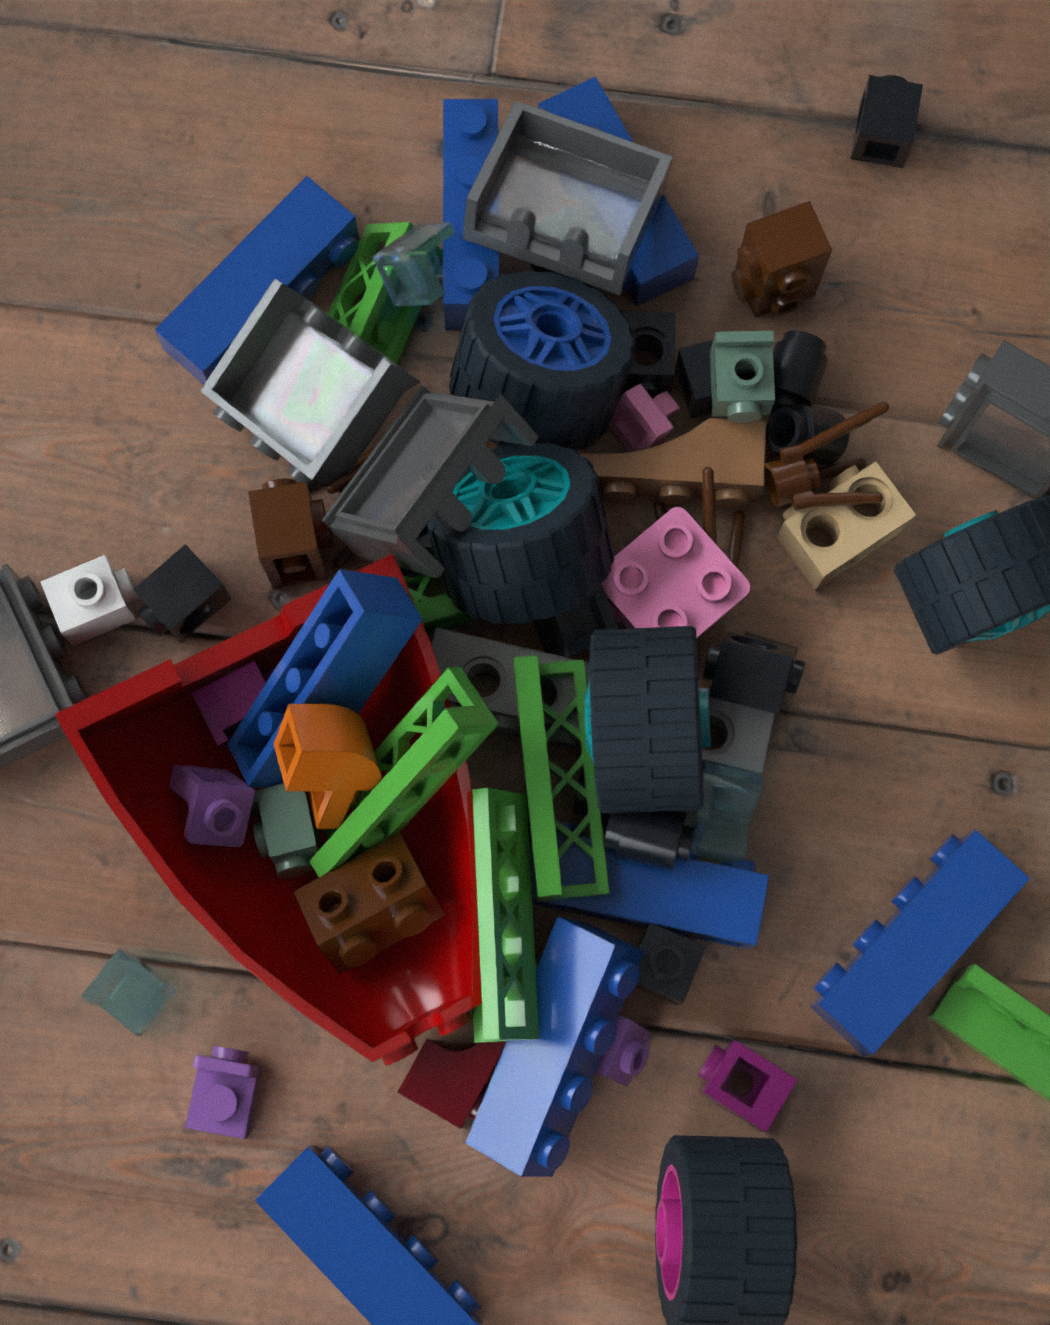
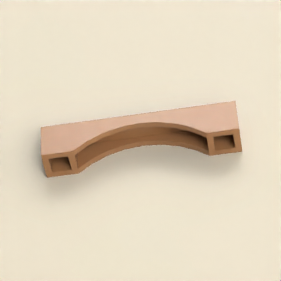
(676, 467)

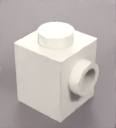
(90, 599)

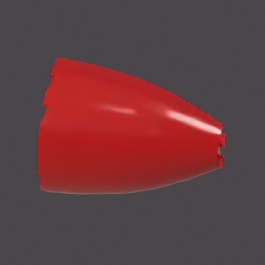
(152, 721)

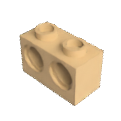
(851, 533)

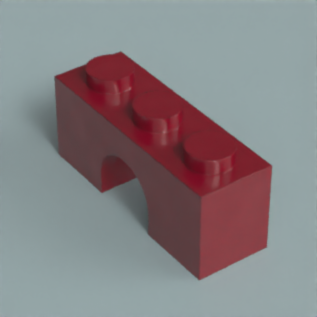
(451, 1081)

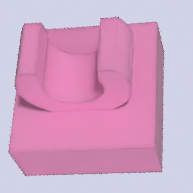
(643, 420)

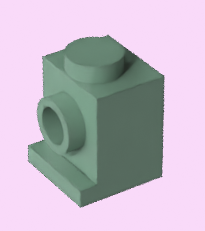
(742, 353)
(285, 830)

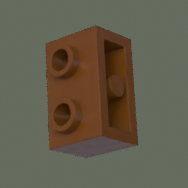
(781, 261)
(290, 532)
(369, 904)

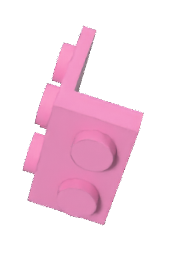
(673, 577)

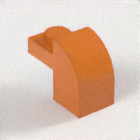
(327, 755)

